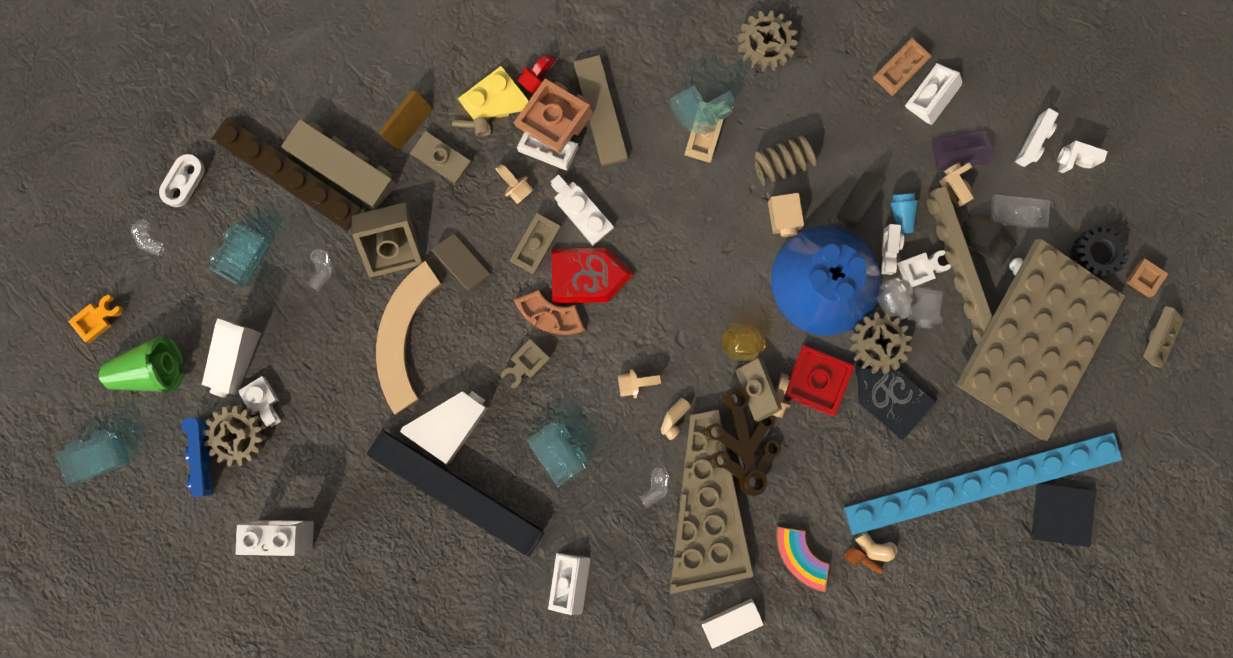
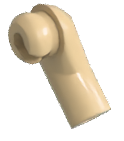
(880, 552)

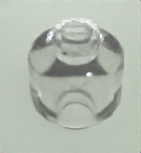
(897, 298)

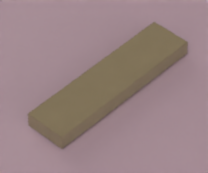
(604, 119)

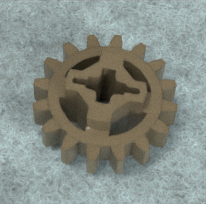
(774, 47)
(881, 354)
(231, 422)

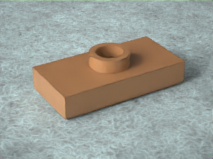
(902, 66)

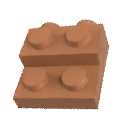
(554, 115)

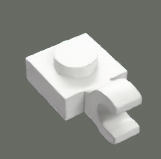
(260, 399)

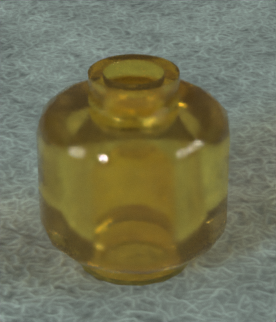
(743, 342)

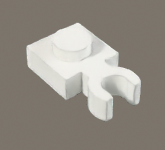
(892, 243)
(920, 269)

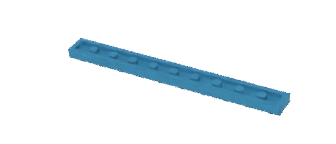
(982, 483)

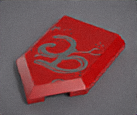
(586, 275)

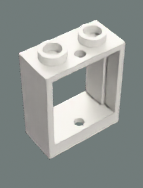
(278, 536)

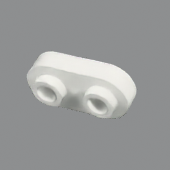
(180, 179)

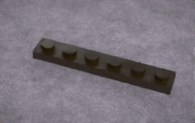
(286, 173)

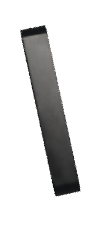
(455, 493)

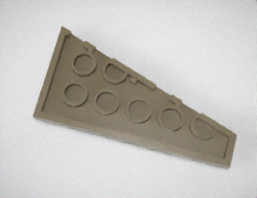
(709, 526)

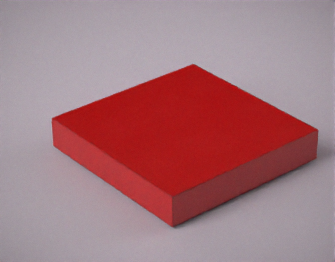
(819, 380)

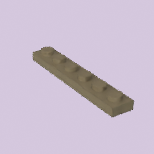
(959, 258)

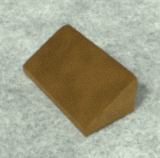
(405, 120)

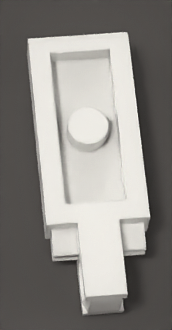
(581, 211)

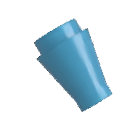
(904, 211)

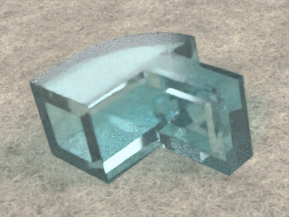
(696, 115)

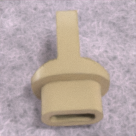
(518, 188)
(630, 384)
(780, 391)

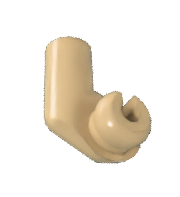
(672, 416)

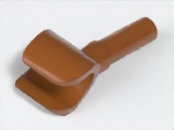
(856, 556)

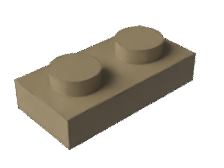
(535, 244)

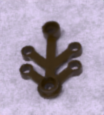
(745, 445)

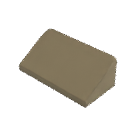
(461, 262)

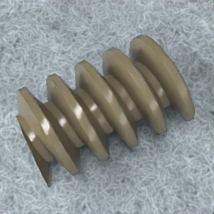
(784, 158)

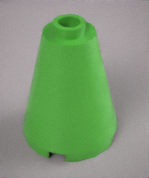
(145, 367)

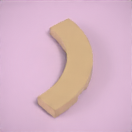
(393, 336)

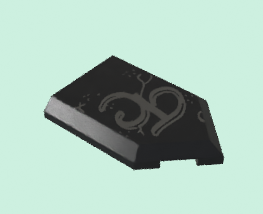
(893, 398)

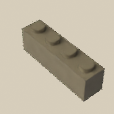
(338, 164)

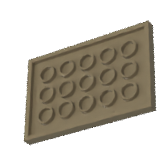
(1040, 340)

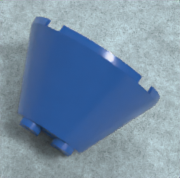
(805, 286)

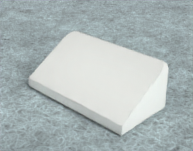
(934, 93)
(569, 584)
(732, 623)

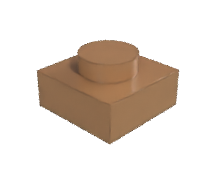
(1146, 278)

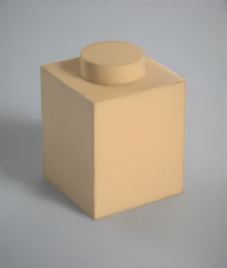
(785, 214)

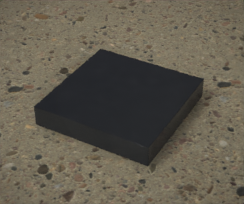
(1063, 515)

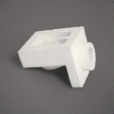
(1084, 155)

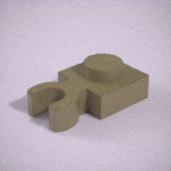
(528, 361)

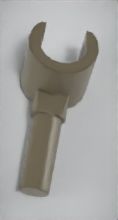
(481, 126)

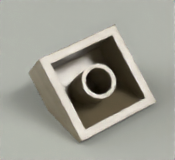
(386, 240)

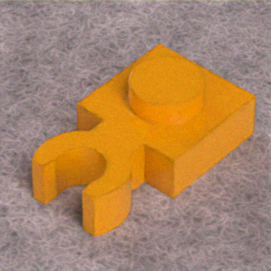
(93, 321)

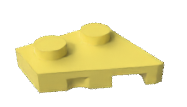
(493, 97)

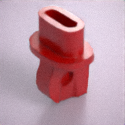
(532, 78)

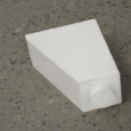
(229, 357)
(447, 425)

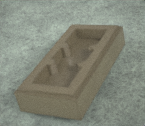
(440, 157)
(1163, 337)
(757, 383)

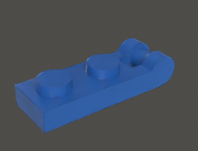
(197, 455)

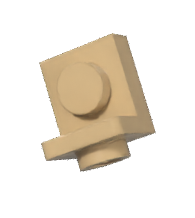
(958, 189)

